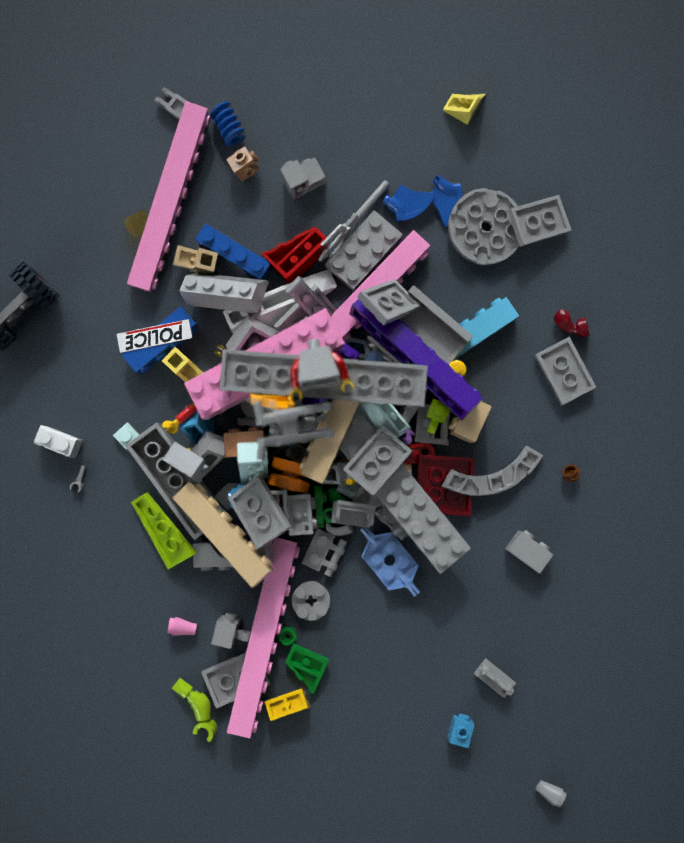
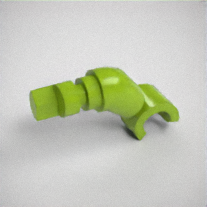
(200, 705)

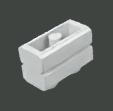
(58, 441)

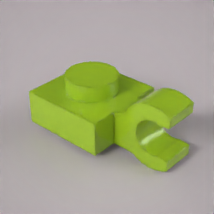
(438, 414)

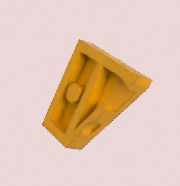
(272, 401)

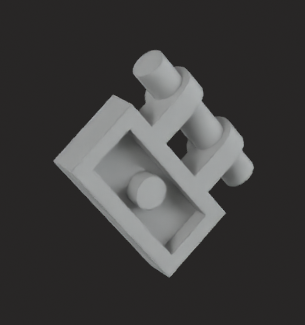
(318, 550)

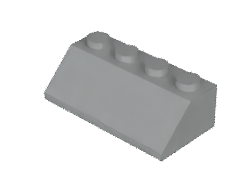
(223, 292)

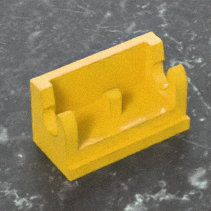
(286, 704)

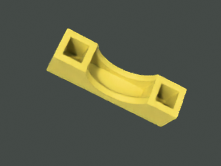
(182, 366)

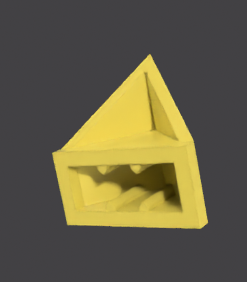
(463, 106)

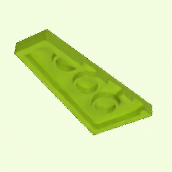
(165, 535)

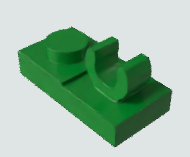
(320, 499)

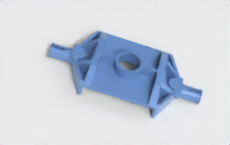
(396, 575)

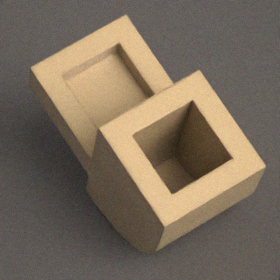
(196, 260)

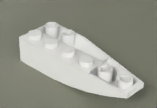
(278, 302)

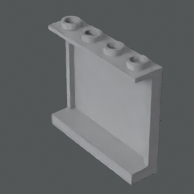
(433, 327)

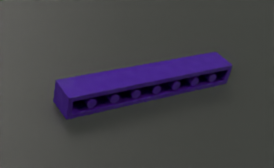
(410, 349)

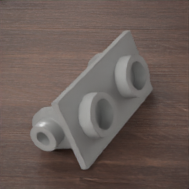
(495, 678)

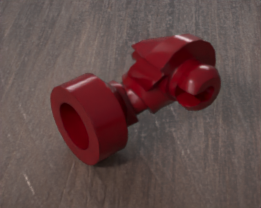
(563, 321)

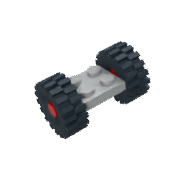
(34, 288)

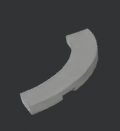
(495, 482)

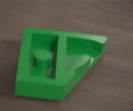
(307, 665)

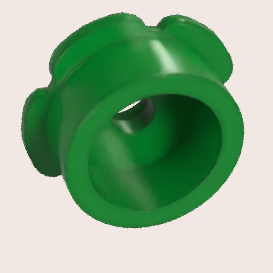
(292, 636)

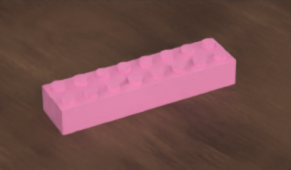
(206, 387)

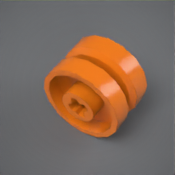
(289, 478)

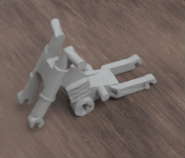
(285, 424)

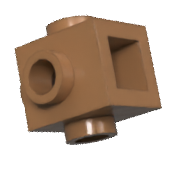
(244, 163)

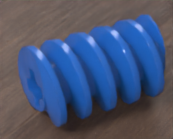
(226, 126)

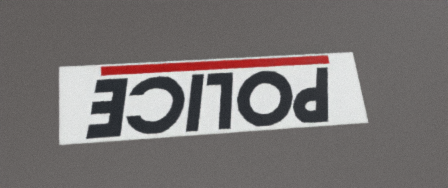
(154, 335)

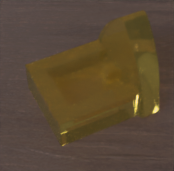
(136, 223)

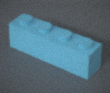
(488, 322)

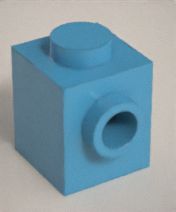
(460, 730)

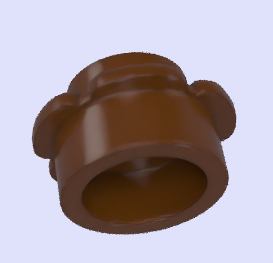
(571, 473)

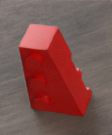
(296, 255)

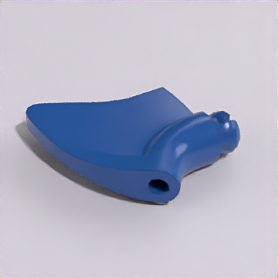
(445, 197)
(408, 203)

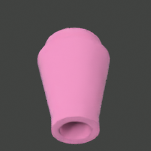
(181, 627)

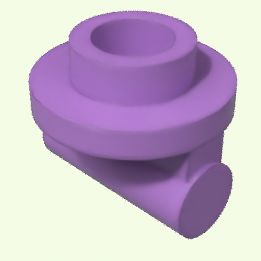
(406, 437)

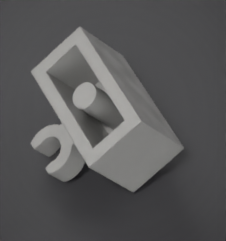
(228, 631)

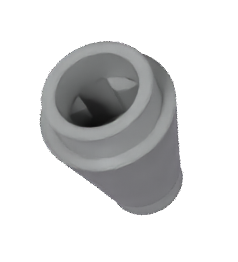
(552, 793)

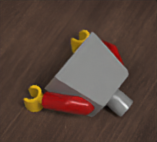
(317, 368)

